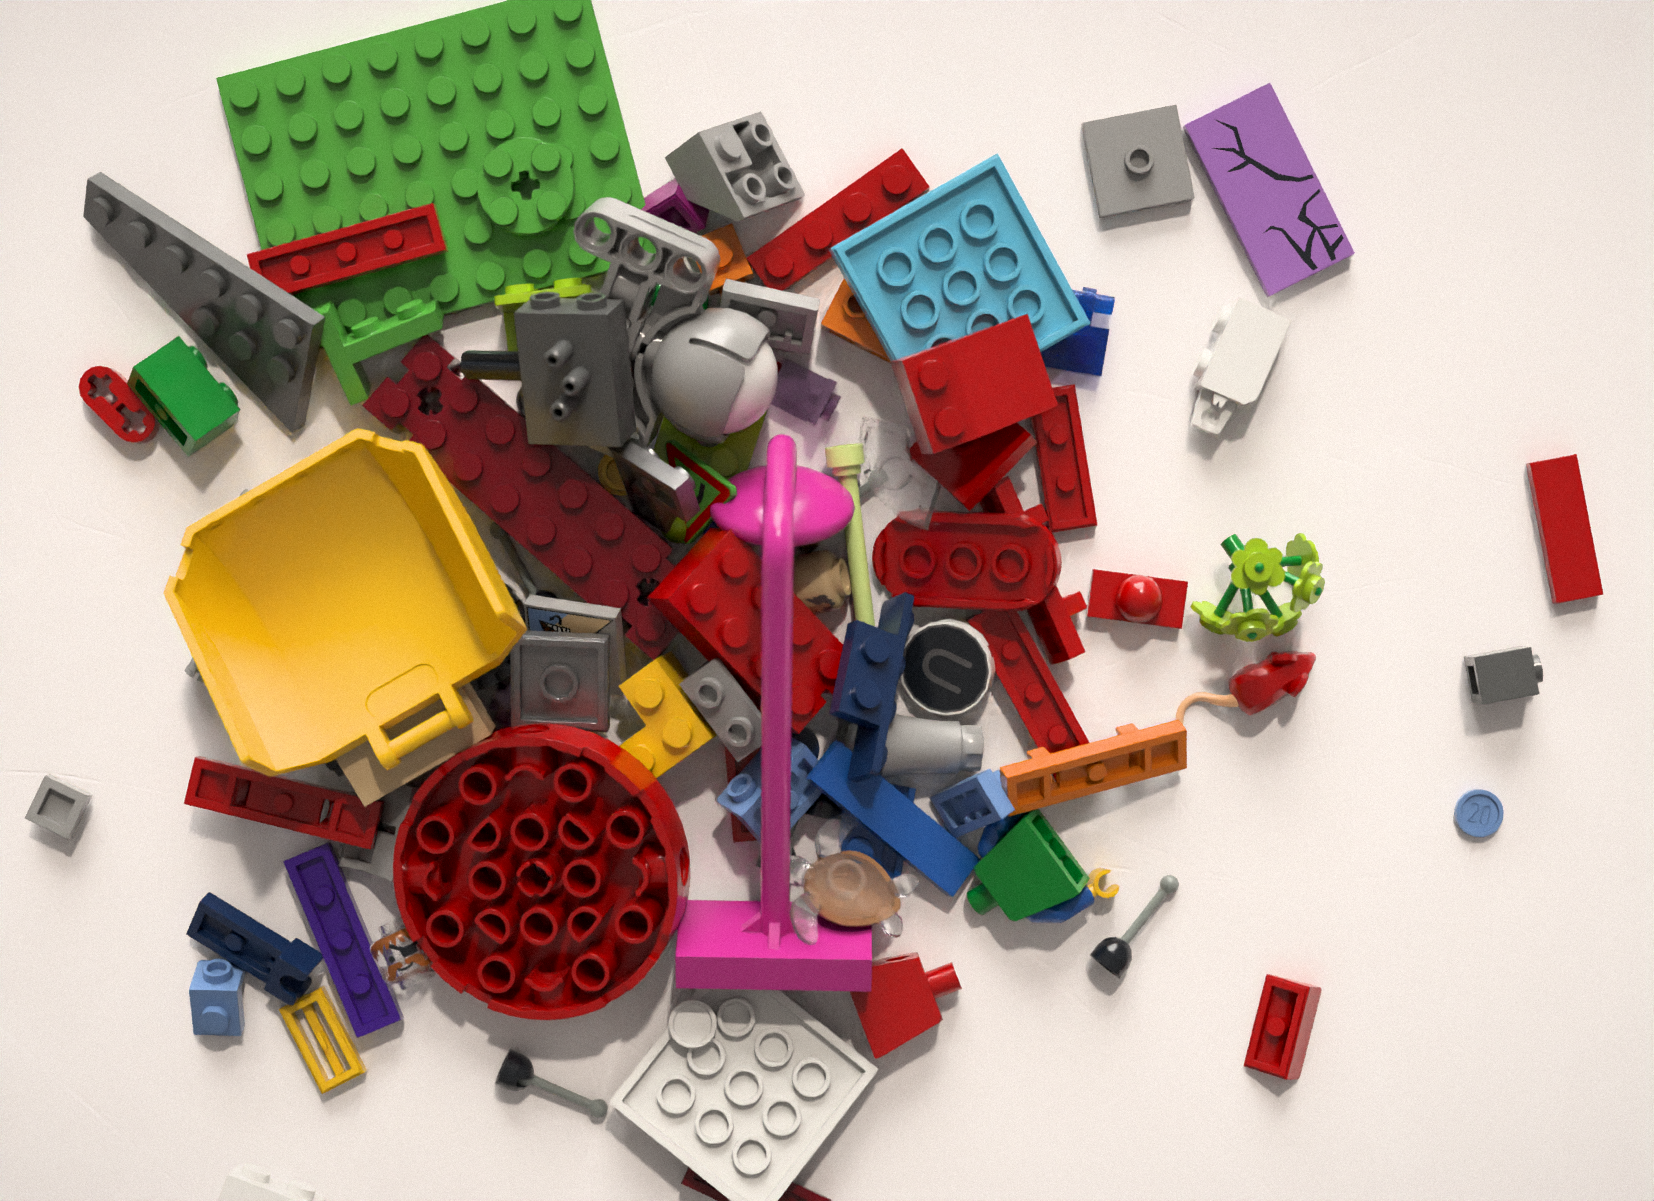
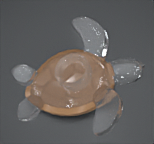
(845, 886)

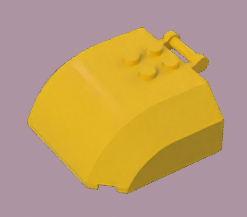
(341, 606)

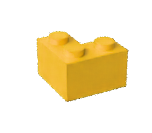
(671, 719)

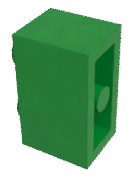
(184, 395)

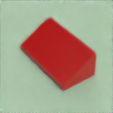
(1282, 1027)

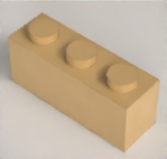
(374, 781)

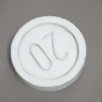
(692, 1023)

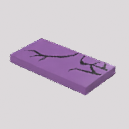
(1268, 189)

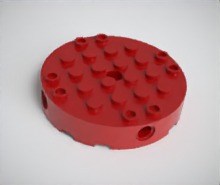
(583, 818)

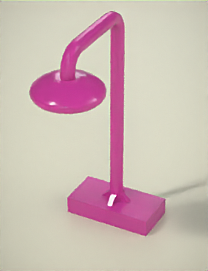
(754, 941)

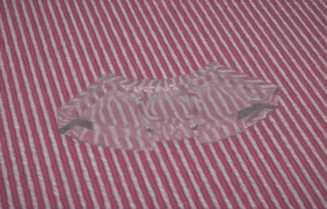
(893, 473)

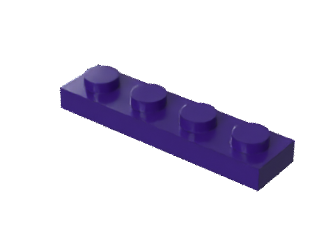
(342, 939)

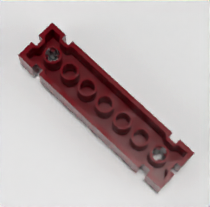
(530, 489)

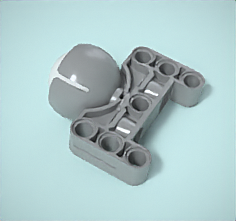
(687, 363)

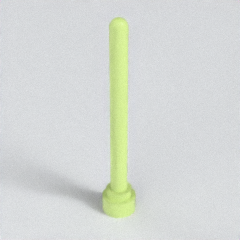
(845, 464)

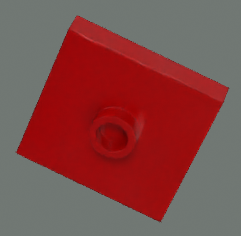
(977, 465)

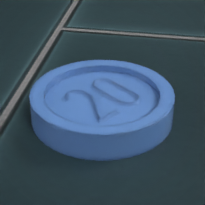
(1478, 813)

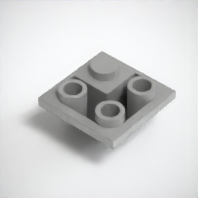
(735, 169)

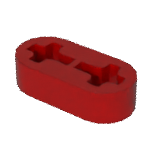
(110, 411)

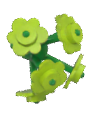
(1255, 569)

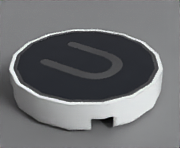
(947, 667)

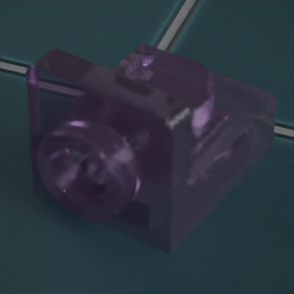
(805, 394)

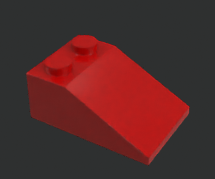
(974, 384)

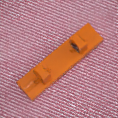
(1095, 766)

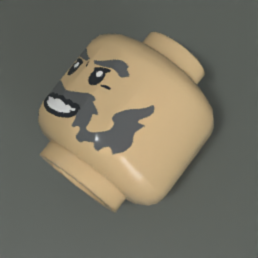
(821, 581)

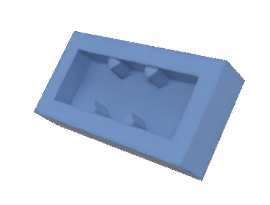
(972, 803)

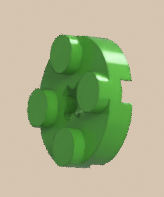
(543, 164)

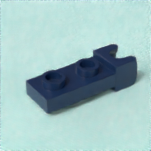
(255, 948)

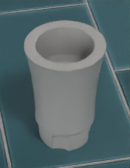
(932, 747)

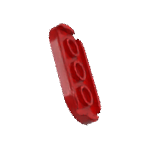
(969, 561)

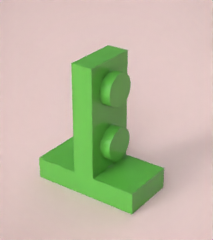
(371, 338)

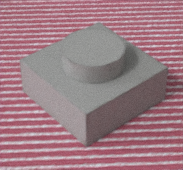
(58, 806)

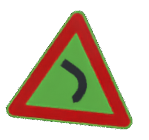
(709, 489)

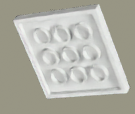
(751, 1098)

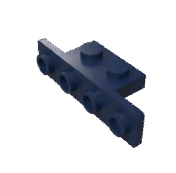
(868, 682)

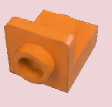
(732, 258)

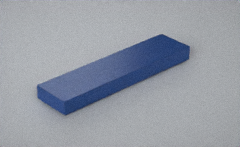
(894, 821)

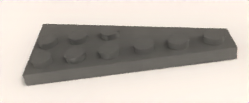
(238, 313)

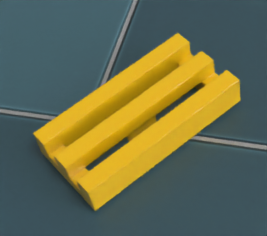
(339, 1031)

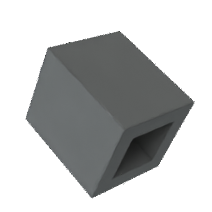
(1503, 674)

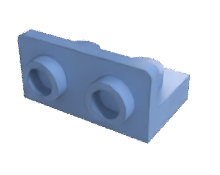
(744, 791)

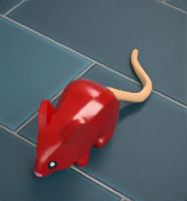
(1260, 684)

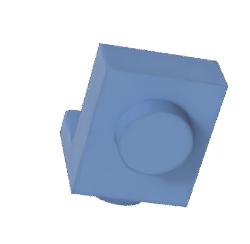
(217, 998)

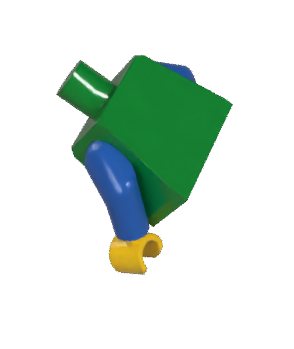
(1032, 872)

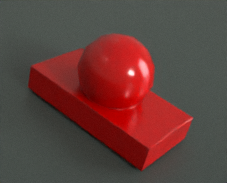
(1136, 598)

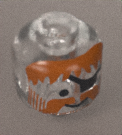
(399, 957)

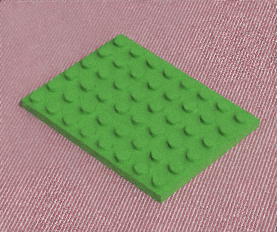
(409, 127)

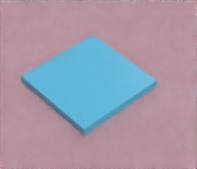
(958, 266)

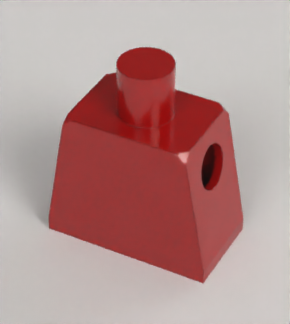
(902, 1000)

